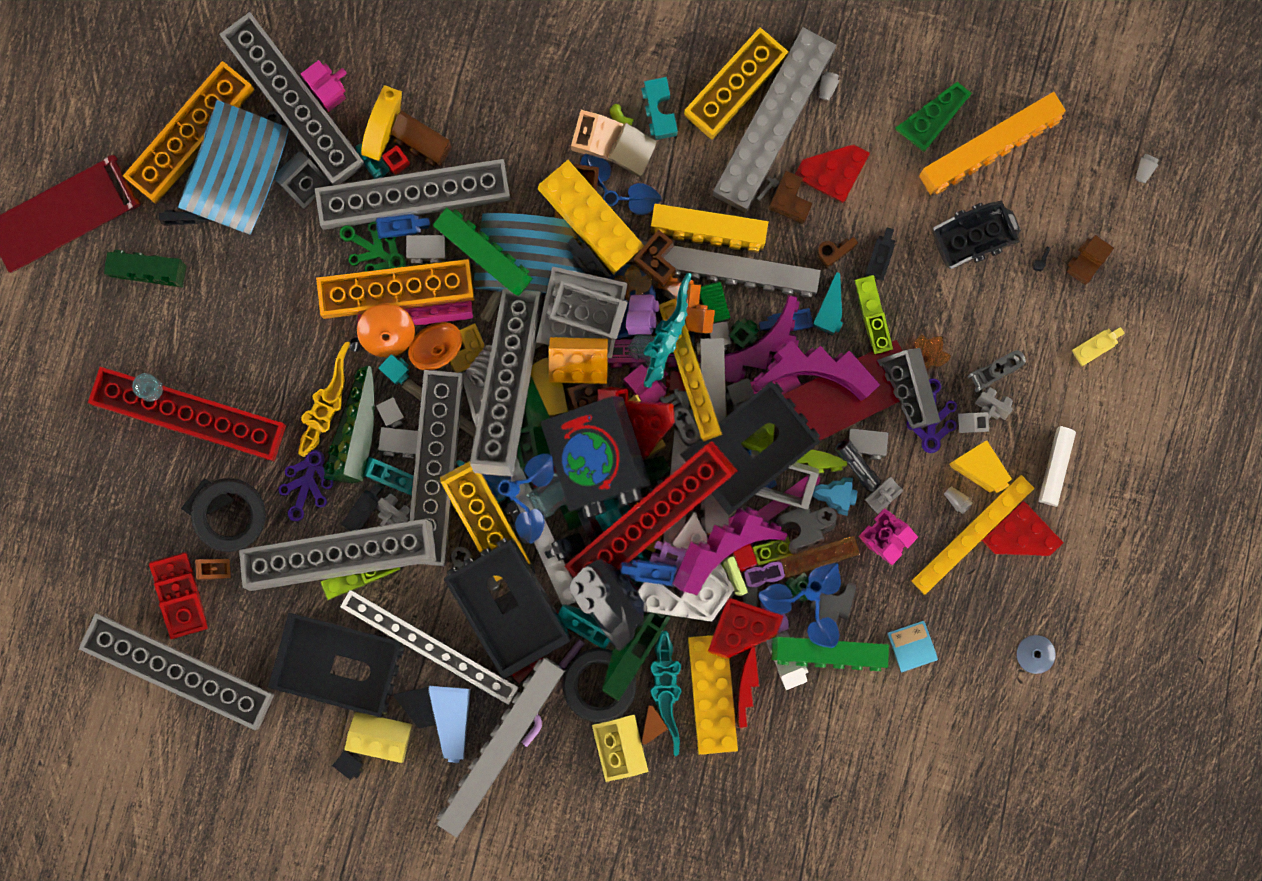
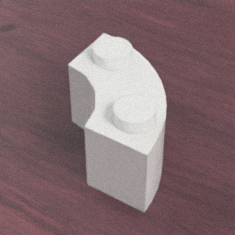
(790, 674)

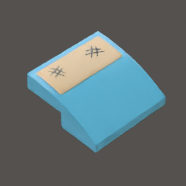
(912, 646)

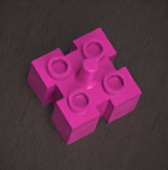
(325, 84)
(635, 384)
(888, 536)

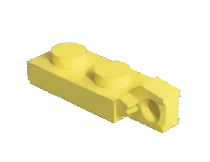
(1097, 345)

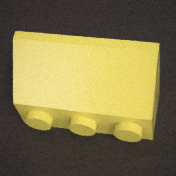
(378, 737)
(620, 748)

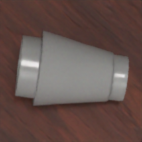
(828, 85)
(1146, 168)
(958, 500)

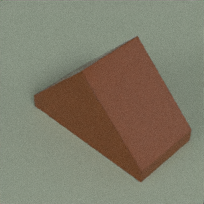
(212, 569)
(653, 726)

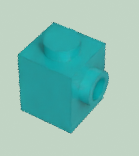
(395, 369)

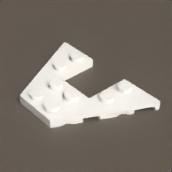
(711, 595)

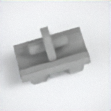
(993, 406)
(883, 495)
(389, 513)

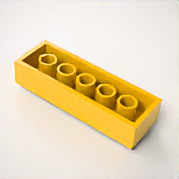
(735, 83)
(590, 216)
(709, 227)
(478, 508)
(712, 698)

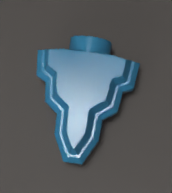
(837, 495)

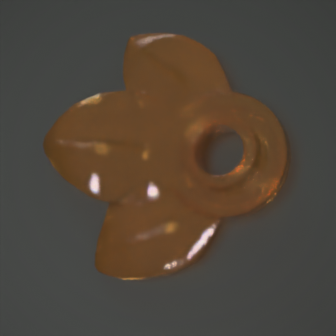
(635, 281)
(932, 350)

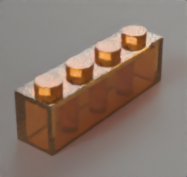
(820, 556)

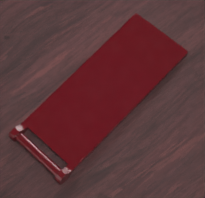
(62, 214)
(833, 407)

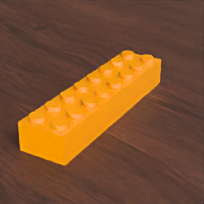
(182, 137)
(990, 144)
(401, 286)

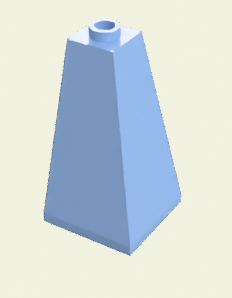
(451, 718)

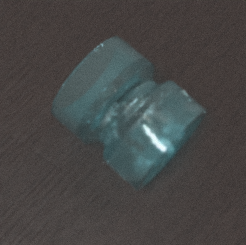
(147, 387)

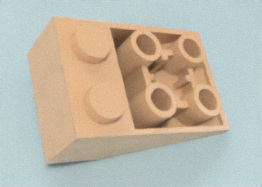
(595, 134)

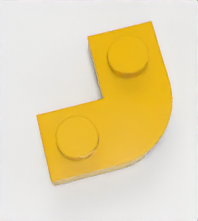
(472, 346)

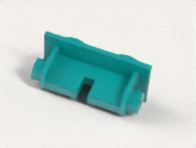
(376, 168)

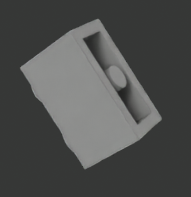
(426, 248)
(398, 442)
(869, 442)

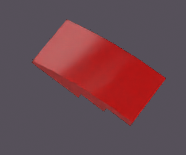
(178, 595)
(748, 679)

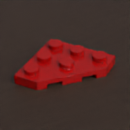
(834, 171)
(650, 423)
(1022, 534)
(742, 628)

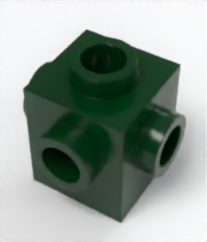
(739, 337)
(796, 586)

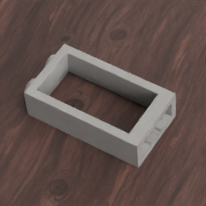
(618, 316)
(790, 499)

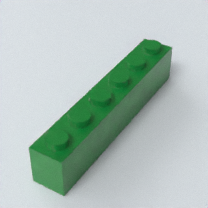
(483, 252)
(844, 653)

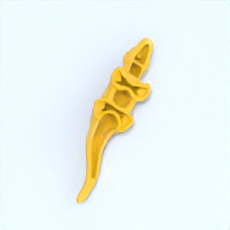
(326, 404)

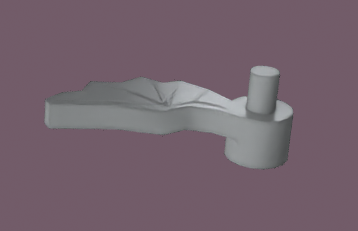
(773, 183)

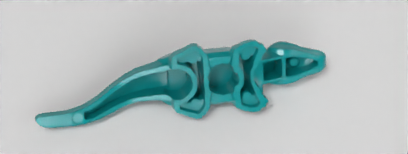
(667, 336)
(665, 688)

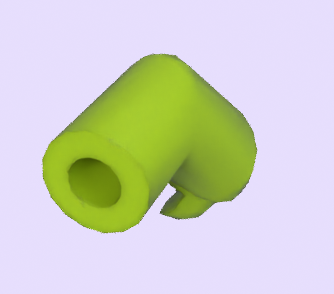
(617, 115)

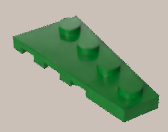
(930, 120)

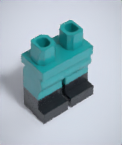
(599, 524)

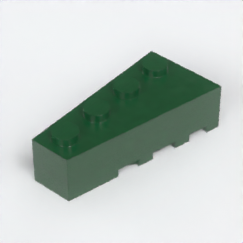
(145, 268)

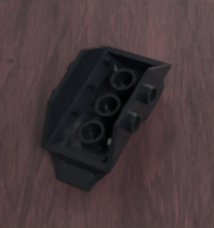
(976, 234)
(609, 600)

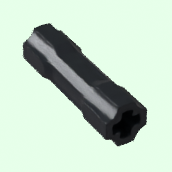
(850, 455)

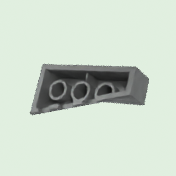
(911, 386)

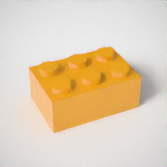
(578, 360)

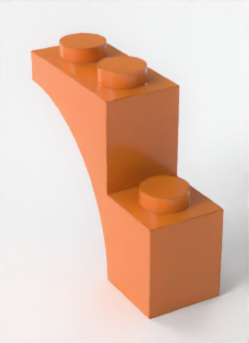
(699, 317)

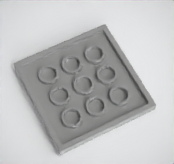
(580, 307)

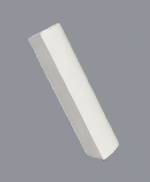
(1057, 466)

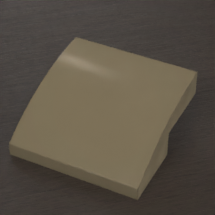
(632, 150)

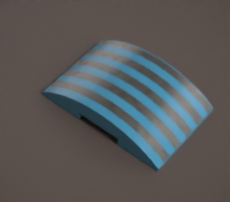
(234, 167)
(533, 242)

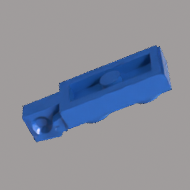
(400, 225)
(802, 320)
(650, 572)

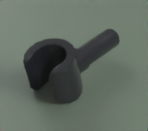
(1039, 265)
(355, 344)

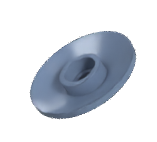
(1026, 656)

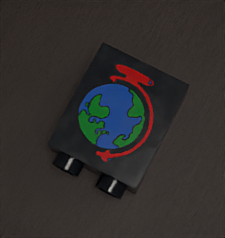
(596, 456)

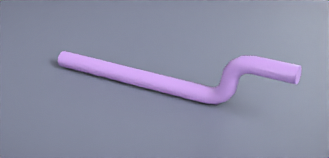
(537, 721)

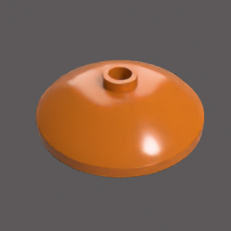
(389, 320)
(435, 346)

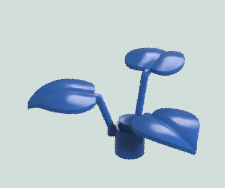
(641, 196)
(541, 471)
(821, 580)

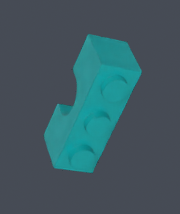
(662, 125)

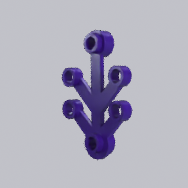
(930, 435)
(306, 482)

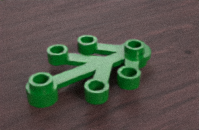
(375, 250)

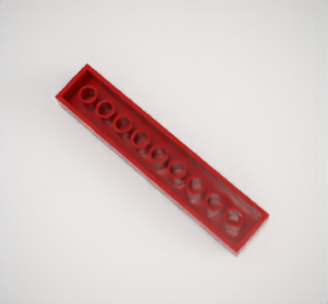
(189, 415)
(658, 510)

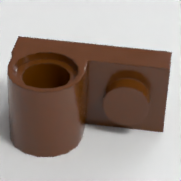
(845, 247)

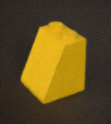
(983, 468)

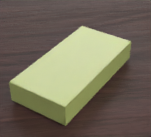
(734, 576)

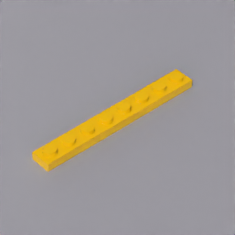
(693, 379)
(972, 534)

